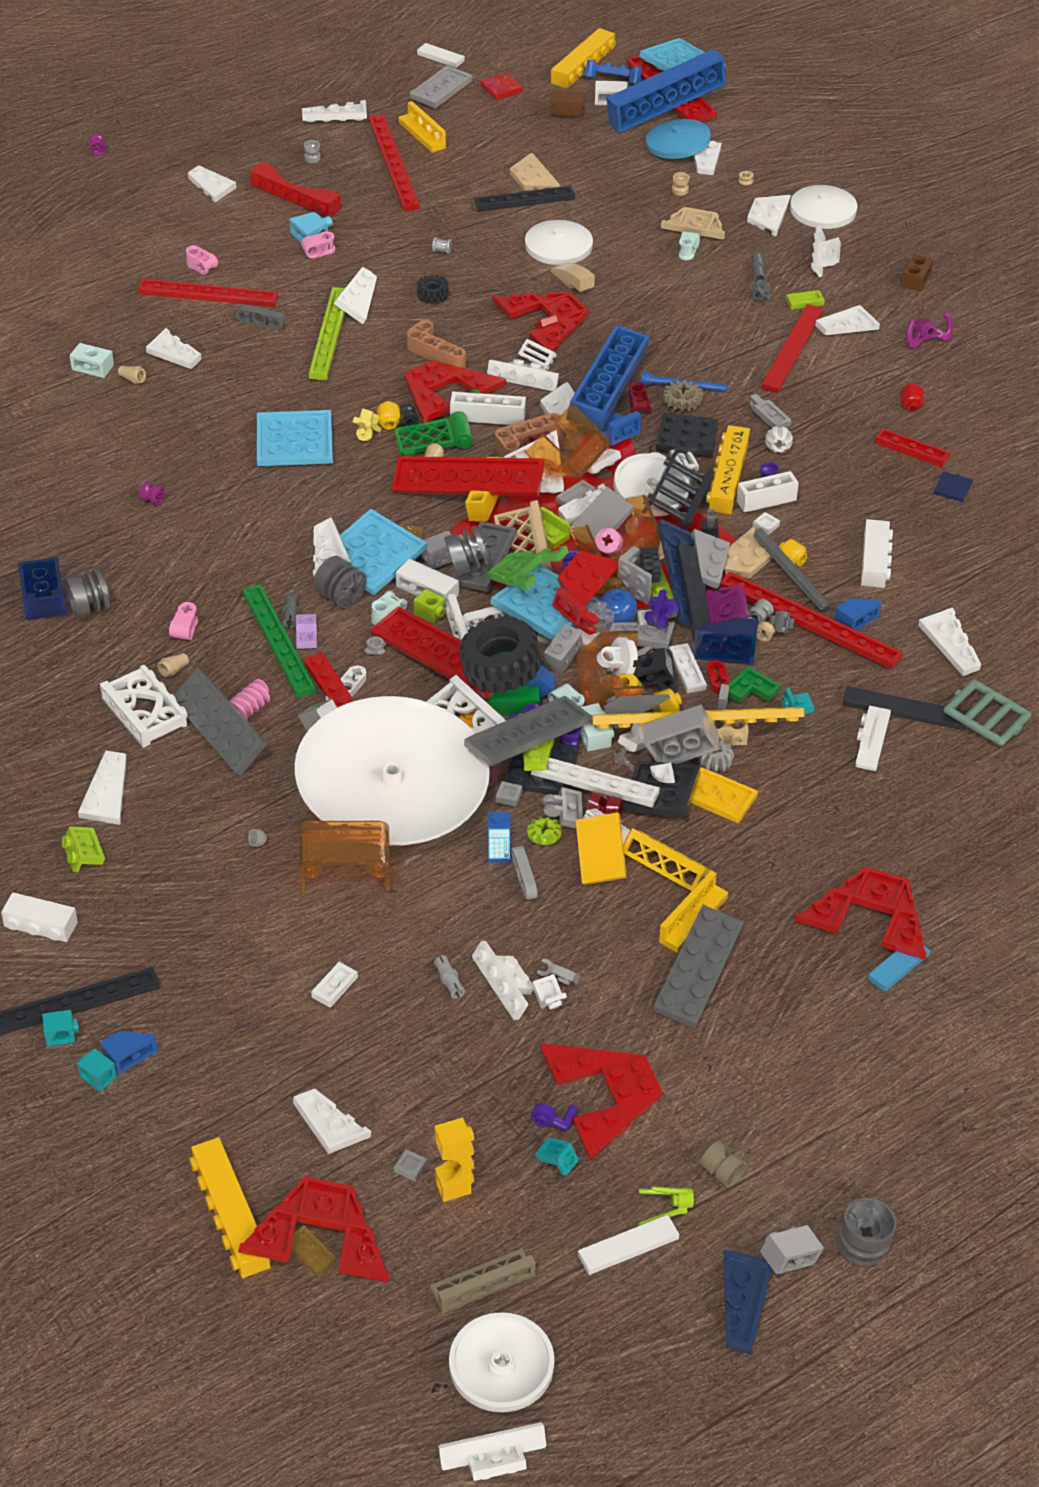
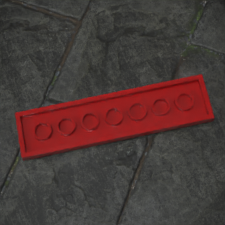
(695, 109)
(468, 474)
(423, 643)

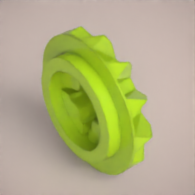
(550, 836)

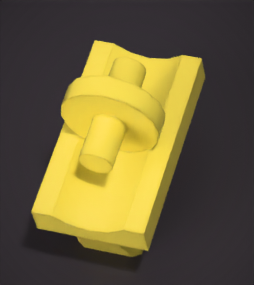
(367, 422)

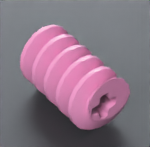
(610, 548)
(251, 698)

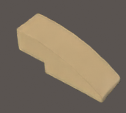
(574, 276)

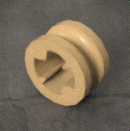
(746, 177)
(768, 628)

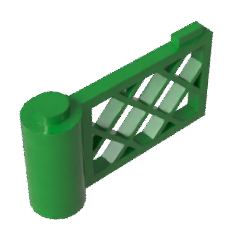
(456, 430)

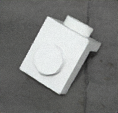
(634, 739)
(548, 992)

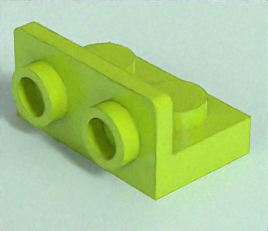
(556, 528)
(82, 847)

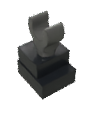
(710, 524)

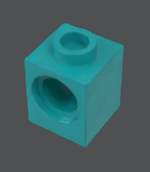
(60, 1028)
(96, 1070)

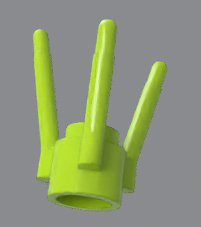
(680, 1197)

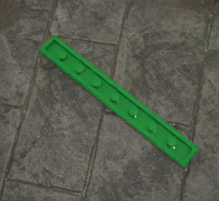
(279, 641)

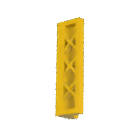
(423, 128)
(668, 852)
(678, 924)

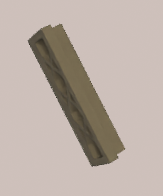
(484, 1284)

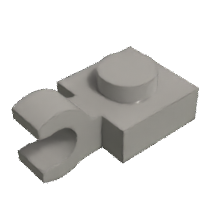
(564, 975)

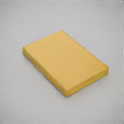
(723, 795)
(601, 849)

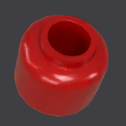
(912, 397)

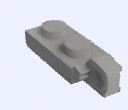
(769, 412)

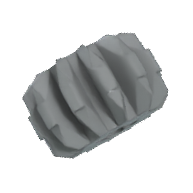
(719, 759)

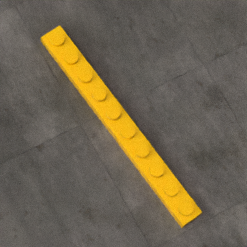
(727, 716)

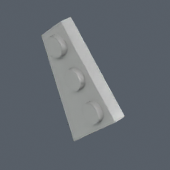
(649, 634)

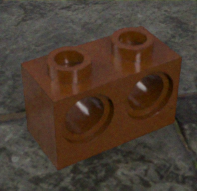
(916, 272)

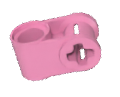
(318, 245)
(200, 259)
(184, 622)

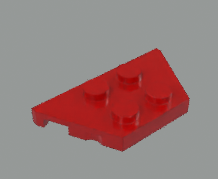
(586, 575)

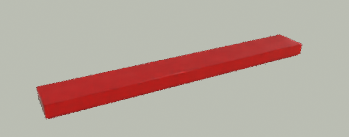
(208, 292)
(792, 348)

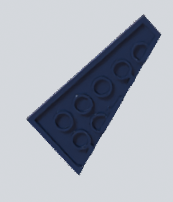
(670, 537)

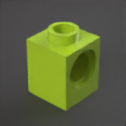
(429, 606)

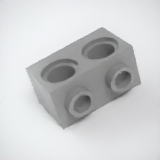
(563, 649)

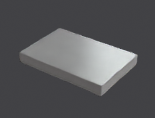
(604, 512)

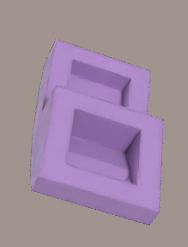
(306, 631)

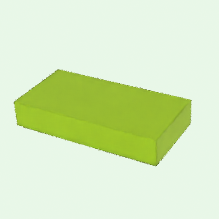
(800, 300)

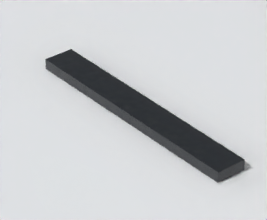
(79, 999)

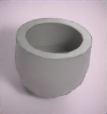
(257, 837)

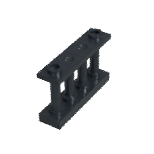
(697, 493)

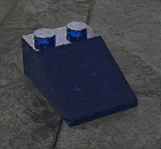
(727, 641)

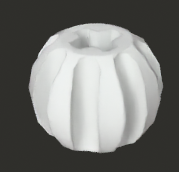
(779, 439)

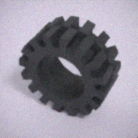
(432, 289)
(650, 563)

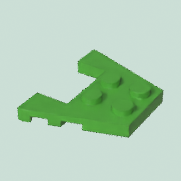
(515, 567)

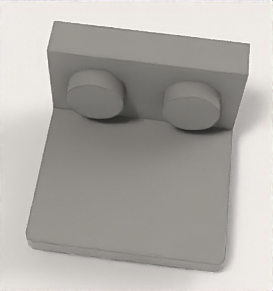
(437, 552)
(634, 578)

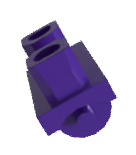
(662, 610)

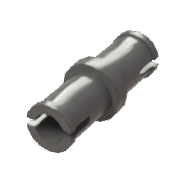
(758, 266)
(290, 610)

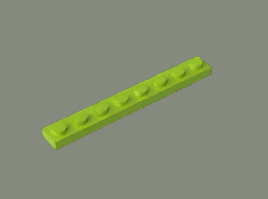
(327, 338)

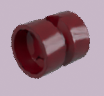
(606, 805)

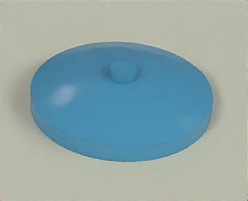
(678, 138)

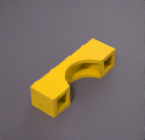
(480, 504)
(455, 1146)

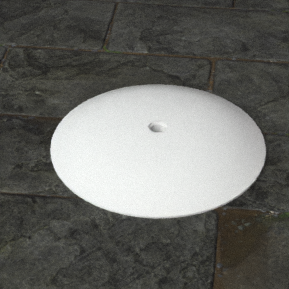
(392, 765)

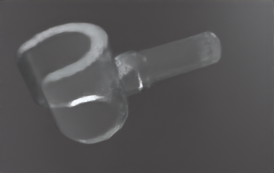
(621, 758)

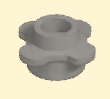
(375, 646)

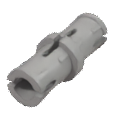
(449, 977)

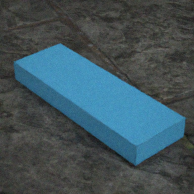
(894, 969)

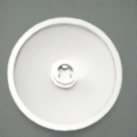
(823, 206)
(558, 242)
(640, 476)
(501, 1362)

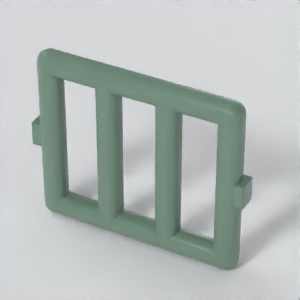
(984, 730)

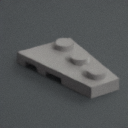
(711, 557)

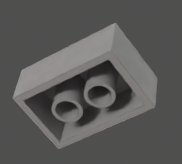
(681, 736)

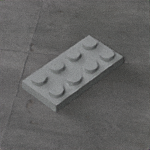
(441, 86)

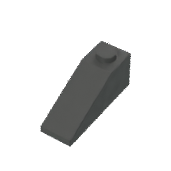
(633, 704)

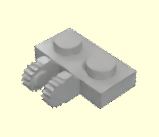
(566, 805)

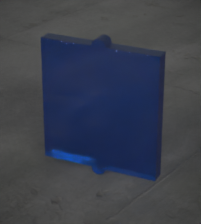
(953, 486)

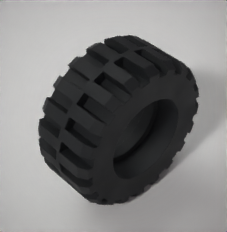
(502, 672)

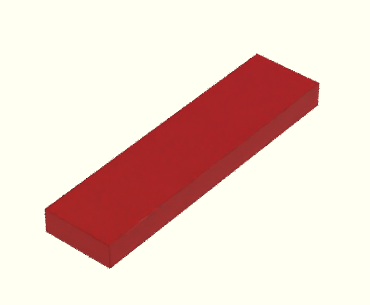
(912, 447)

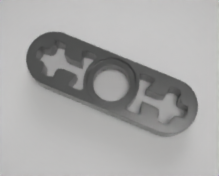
(272, 319)

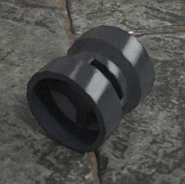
(408, 415)

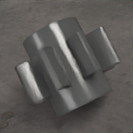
(761, 290)
(782, 621)

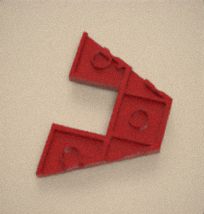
(563, 305)
(435, 375)
(875, 891)
(628, 1082)
(326, 1206)

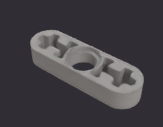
(524, 872)

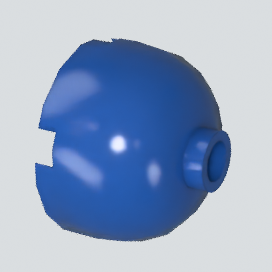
(622, 604)

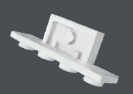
(825, 252)
(524, 374)
(872, 737)
(505, 978)
(493, 1452)

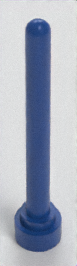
(648, 379)

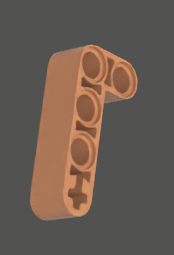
(424, 343)
(512, 437)

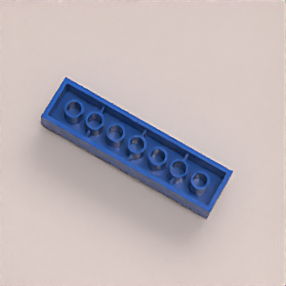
(666, 90)
(610, 374)

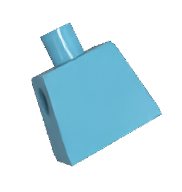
(309, 225)

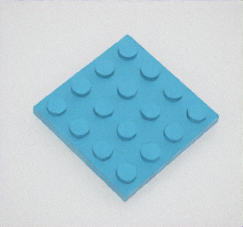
(670, 54)
(294, 438)
(380, 548)
(535, 604)

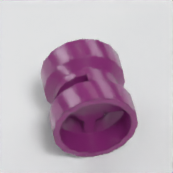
(97, 144)
(153, 493)

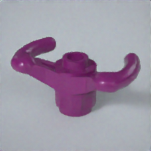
(926, 330)

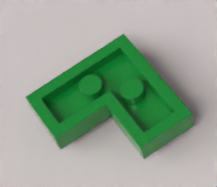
(750, 682)

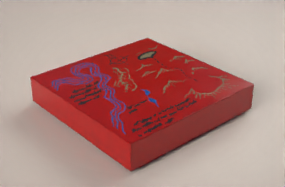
(502, 86)

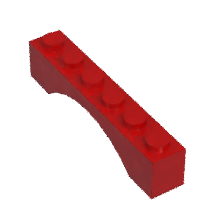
(317, 200)

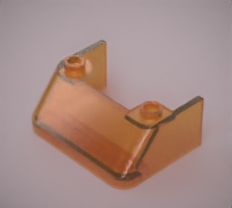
(582, 439)
(640, 531)
(592, 681)
(345, 844)

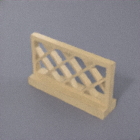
(536, 526)

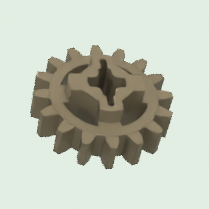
(683, 395)

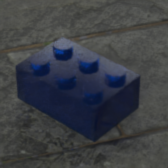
(42, 588)

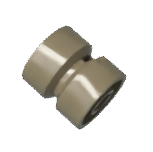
(726, 1165)

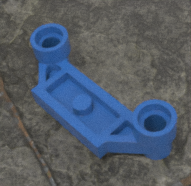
(634, 74)

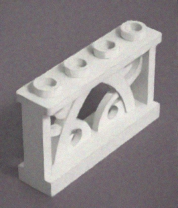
(116, 694)
(461, 694)

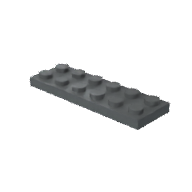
(219, 721)
(527, 730)
(698, 966)

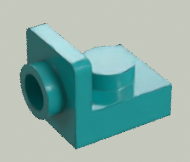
(798, 700)
(558, 1153)

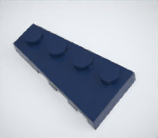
(744, 1295)

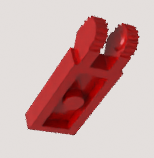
(575, 611)

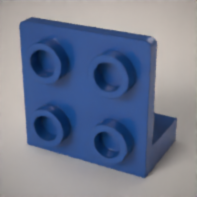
(621, 428)

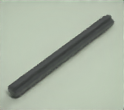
(791, 569)

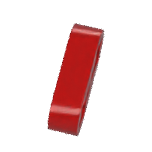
(714, 677)

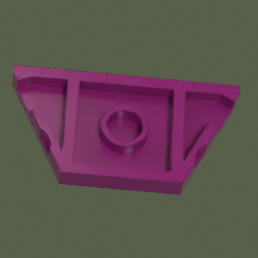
(727, 603)

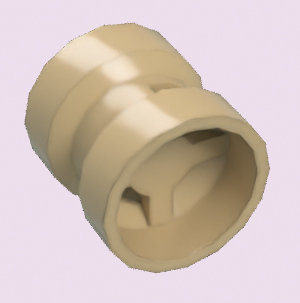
(680, 183)

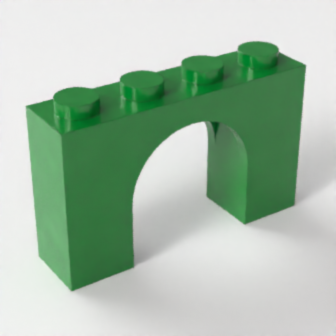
(513, 701)

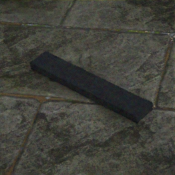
(524, 198)
(692, 587)
(901, 707)

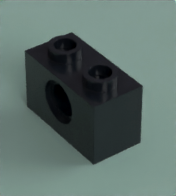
(653, 667)

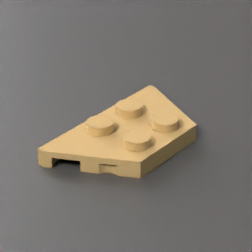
(532, 175)
(695, 221)
(746, 556)

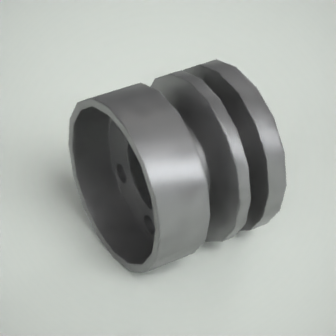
(467, 550)
(340, 581)
(83, 594)
(866, 1231)

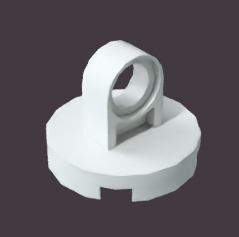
(621, 656)

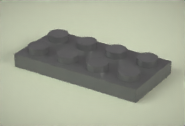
(498, 541)

